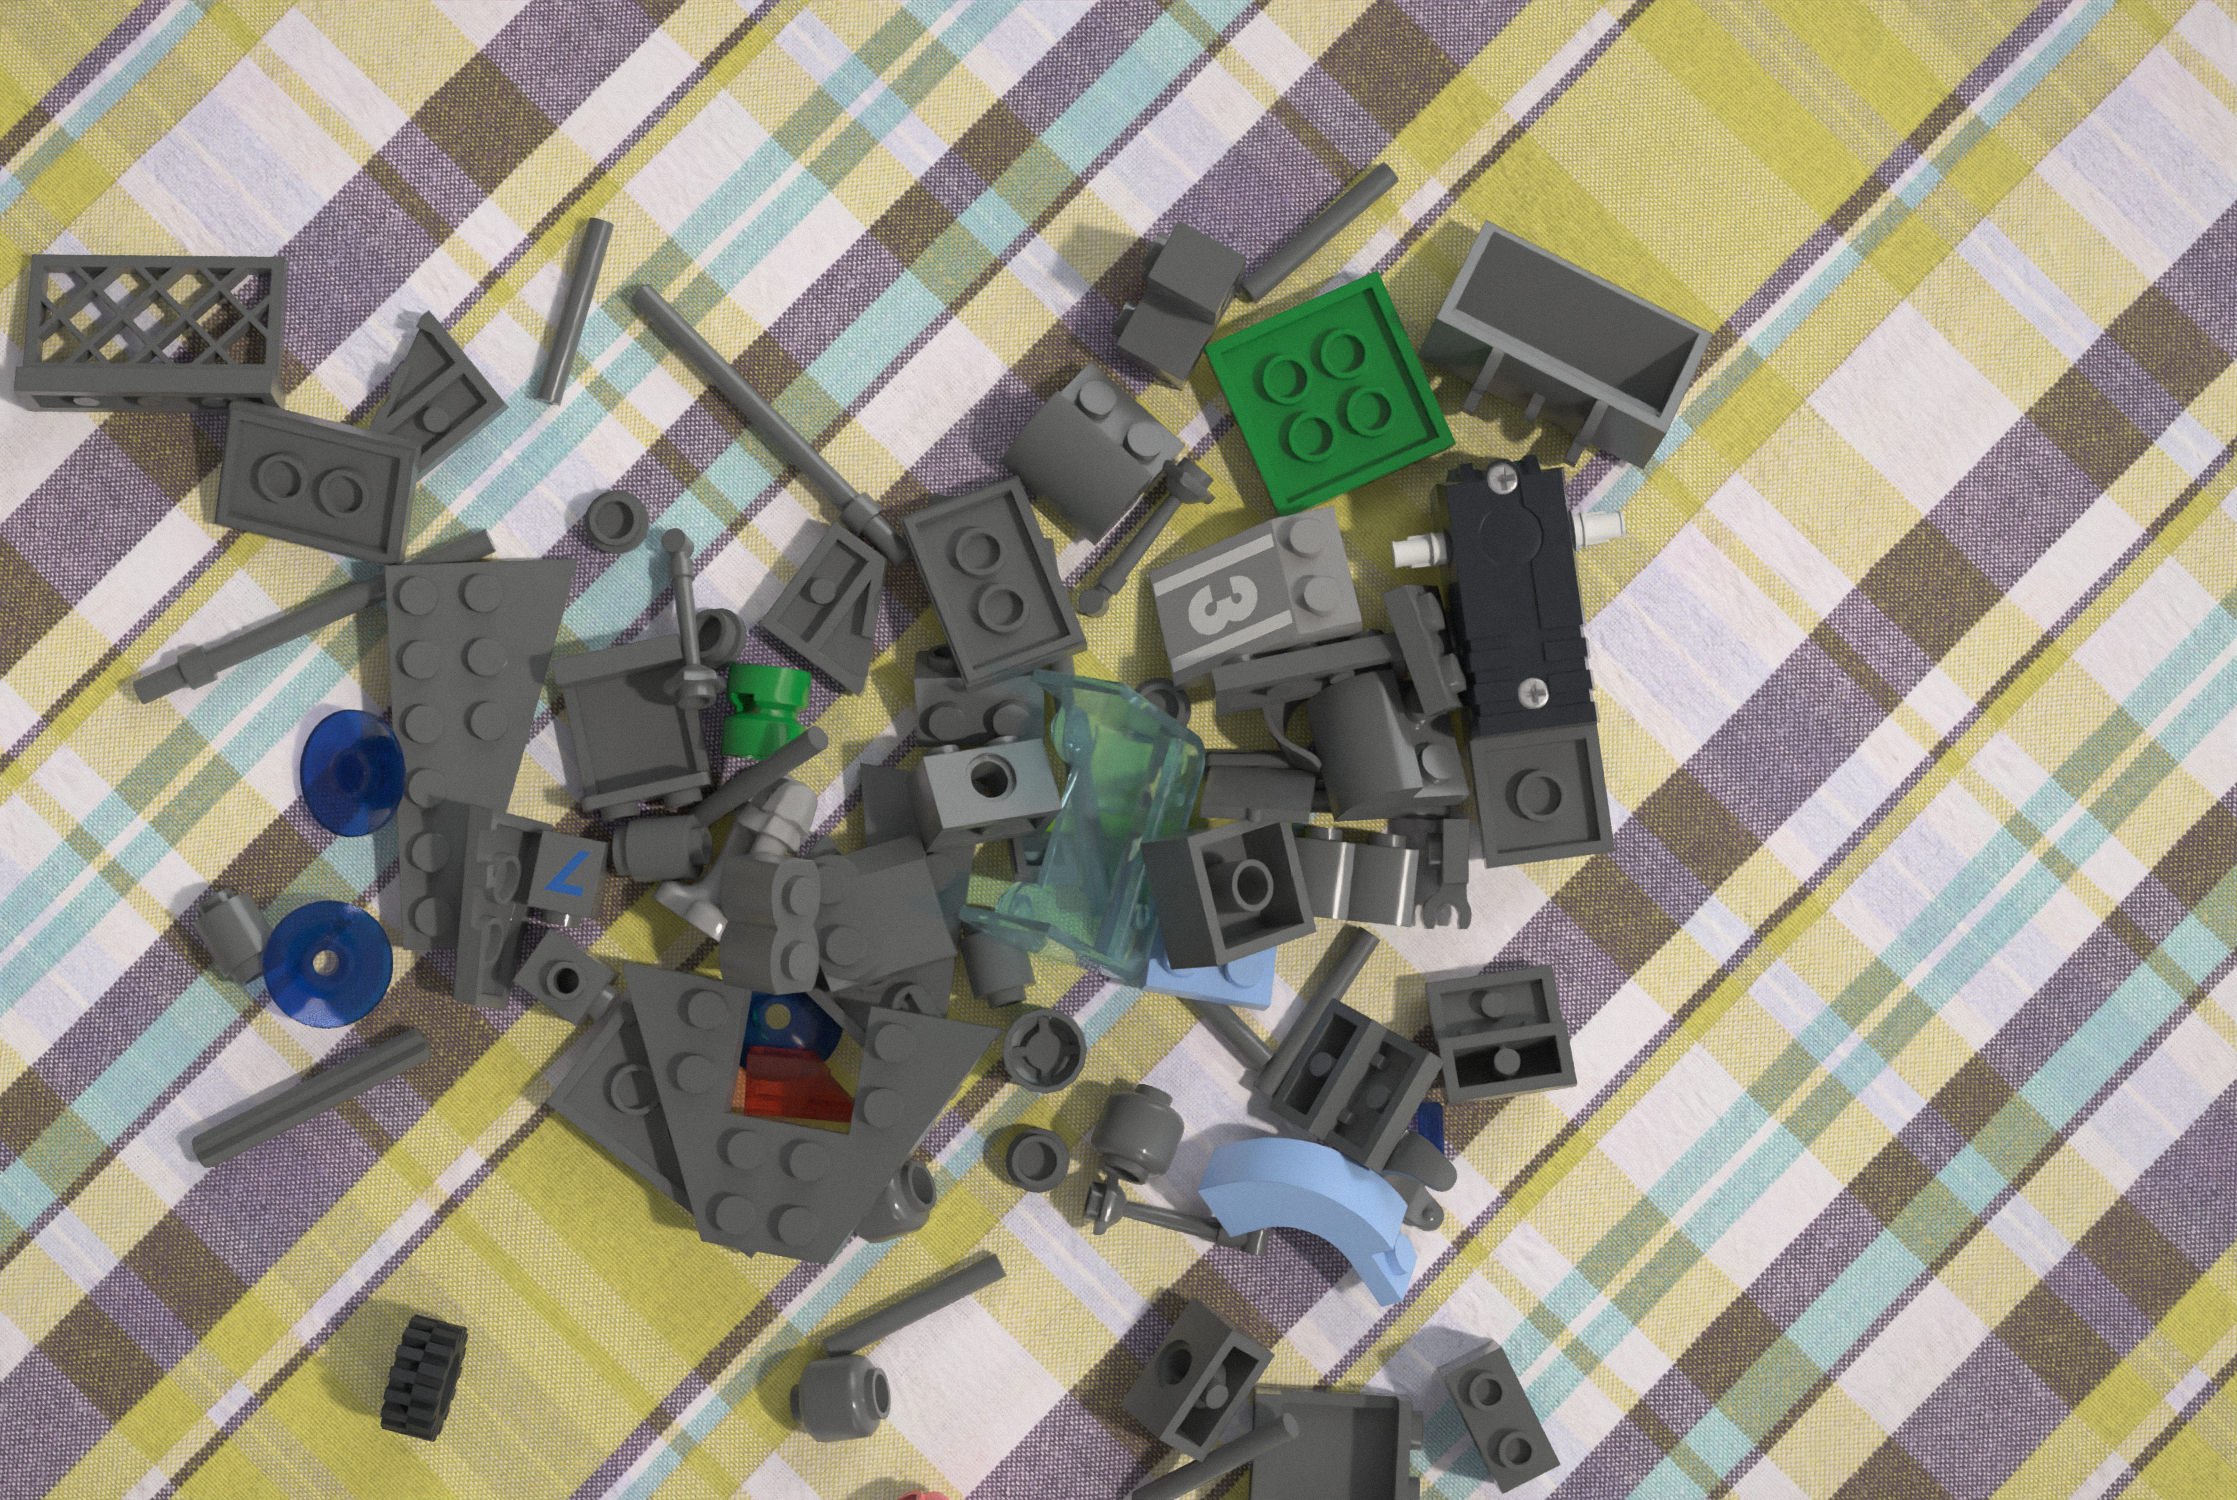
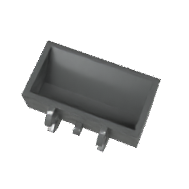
(1564, 347)

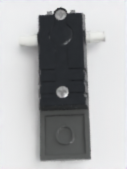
(1521, 641)

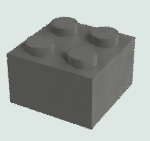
(1227, 890)

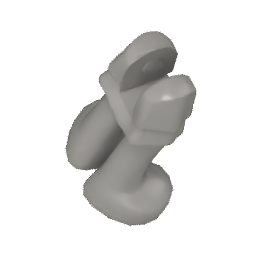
(763, 824)

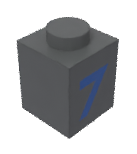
(569, 878)

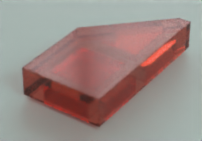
(794, 1086)

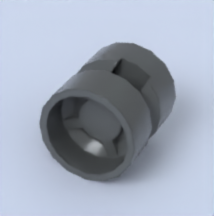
(1044, 1050)

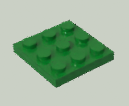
(1329, 396)

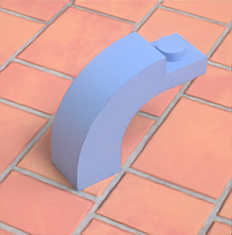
(1318, 1191)

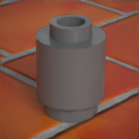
(662, 848)
(234, 934)
(995, 968)

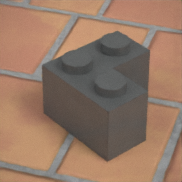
(1185, 299)

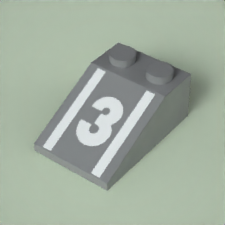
(1256, 595)

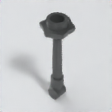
(1186, 485)
(695, 683)
(1108, 1204)

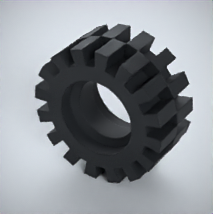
(423, 1378)

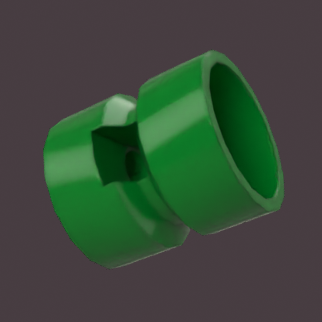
(764, 710)

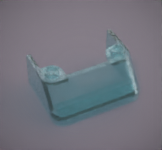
(1126, 785)

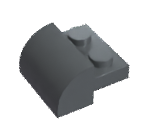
(1091, 452)
(1383, 749)
(1499, 1035)
(1356, 1085)

